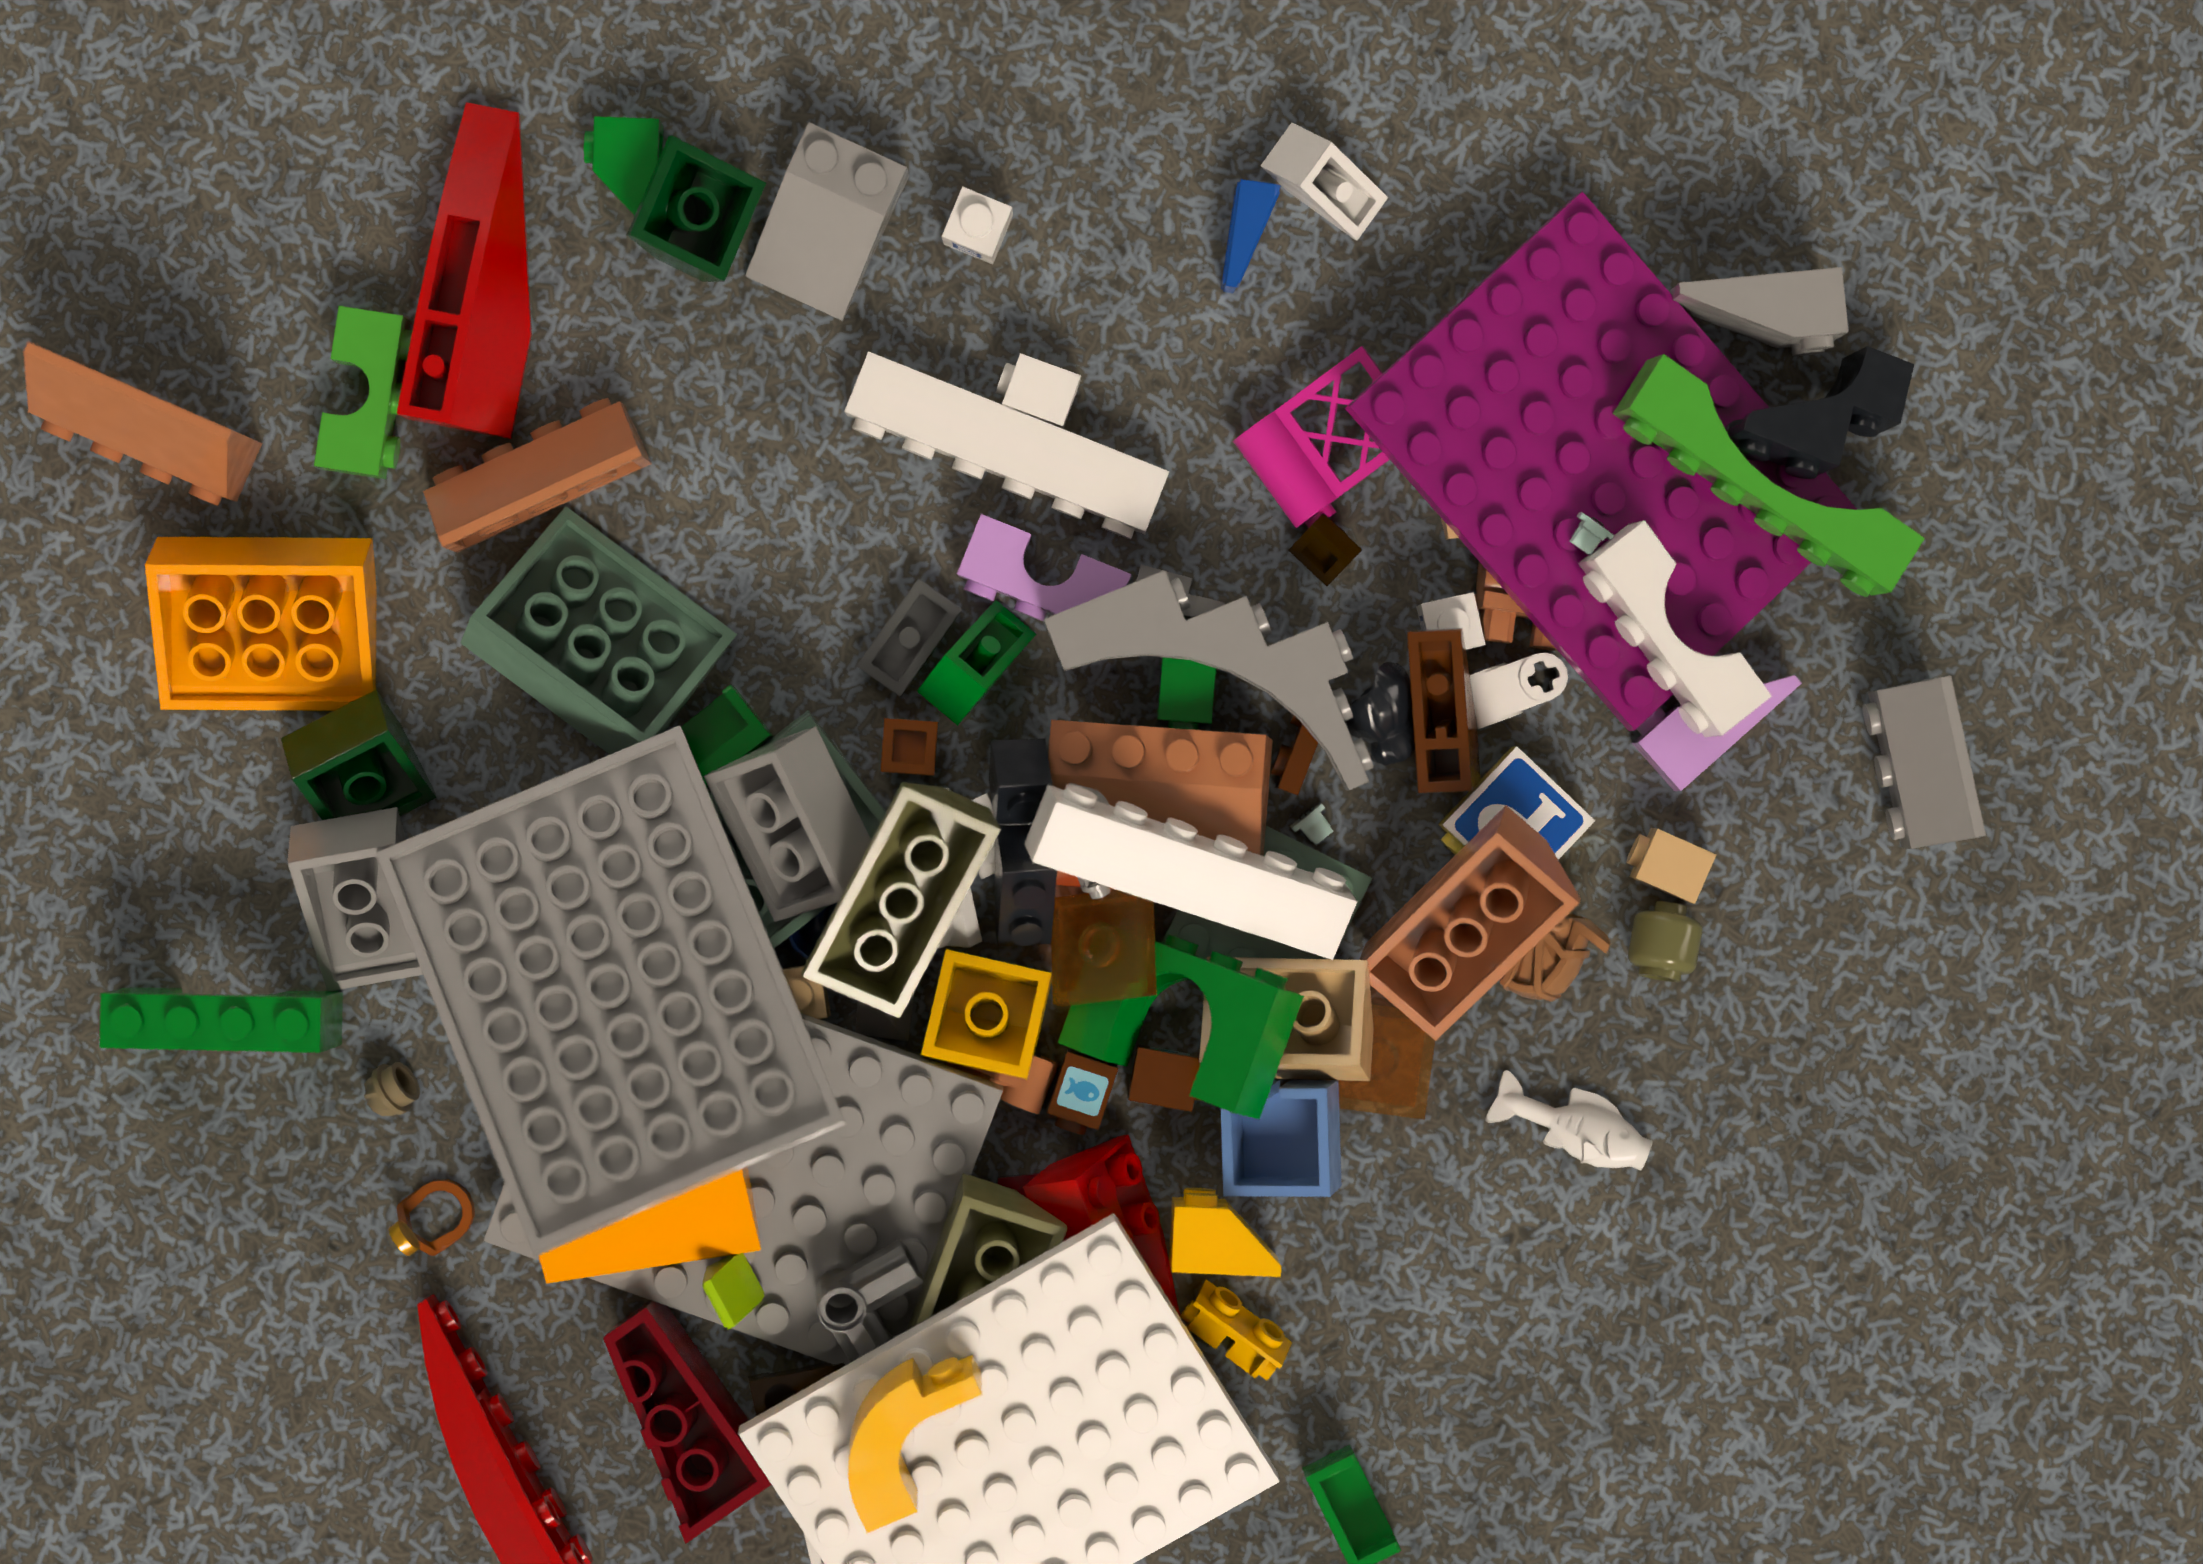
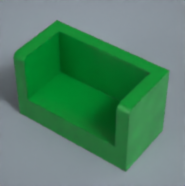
(724, 732)
(1351, 1508)

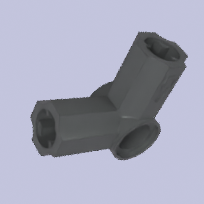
(872, 1285)

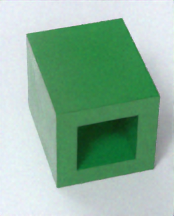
(1185, 693)

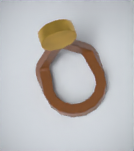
(402, 1231)

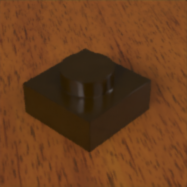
(1325, 549)

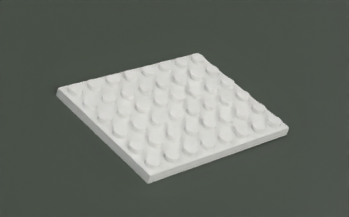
(1083, 1449)

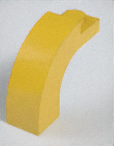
(890, 1411)

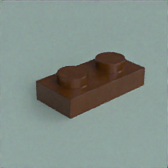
(1294, 761)

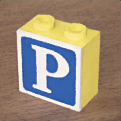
(1527, 792)

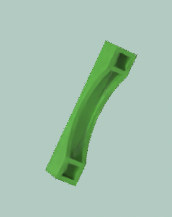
(1679, 416)

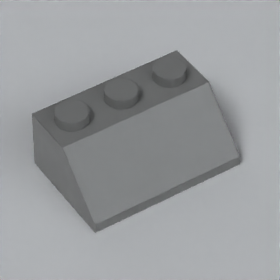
(1924, 763)
(792, 822)

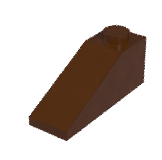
(1443, 711)

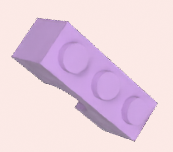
(997, 565)

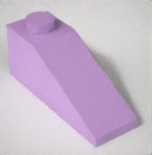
(1682, 754)

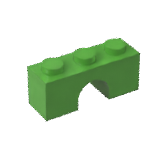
(365, 439)

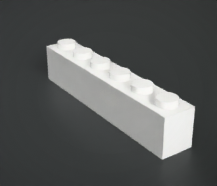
(1006, 444)
(1190, 870)

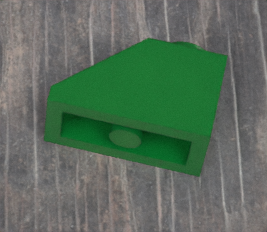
(624, 155)
(976, 662)

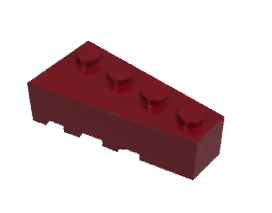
(684, 1418)

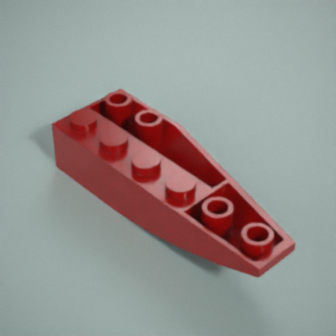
(475, 288)
(1101, 1183)
(492, 1467)

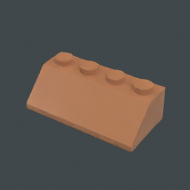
(536, 476)
(1470, 924)

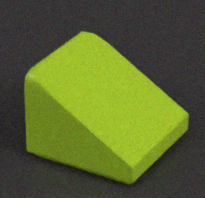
(732, 1288)

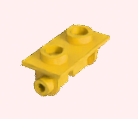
(1258, 1342)

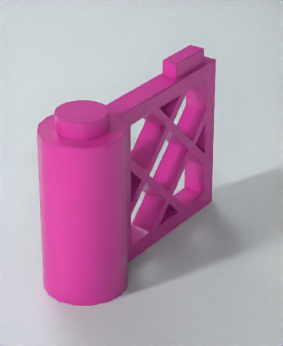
(1292, 463)

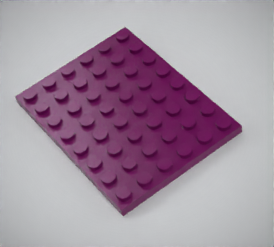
(1516, 433)

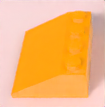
(262, 622)
(690, 1227)

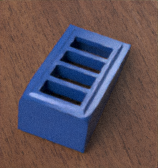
(1249, 216)

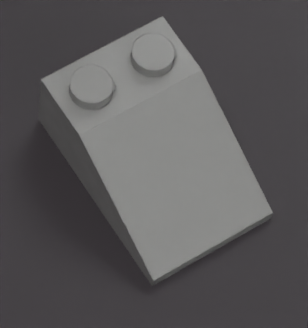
(826, 221)
(1776, 309)
(349, 900)

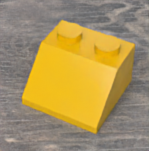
(987, 1014)
(1215, 1239)

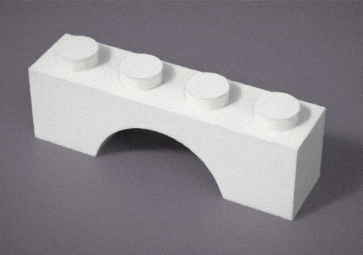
(1632, 579)

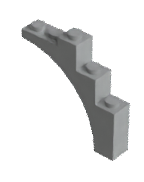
(1295, 672)

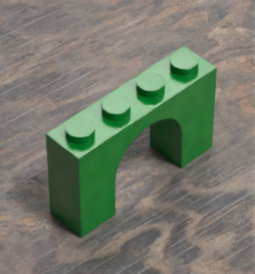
(220, 1022)
(1247, 1032)

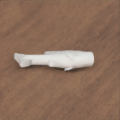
(1586, 1127)

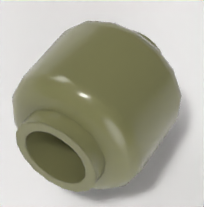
(1665, 942)

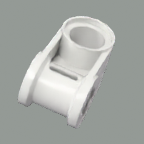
(1505, 689)

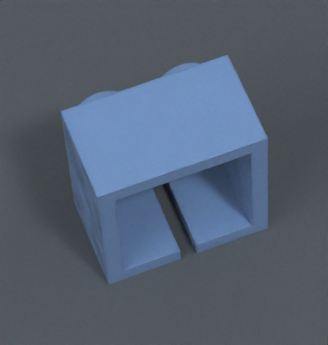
(1291, 1146)

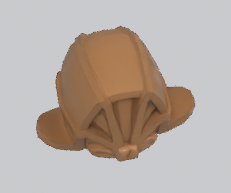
(1555, 959)

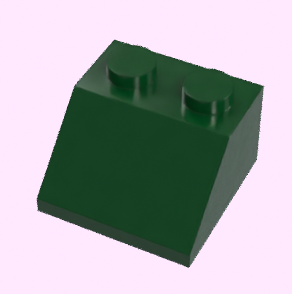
(695, 211)
(357, 761)

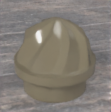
(391, 1089)

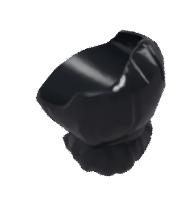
(1385, 716)

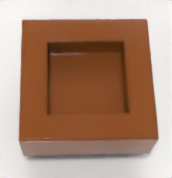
(909, 746)

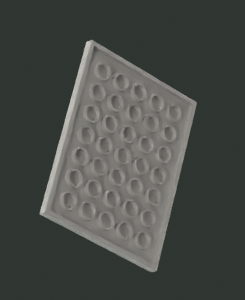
(609, 990)
(837, 1195)

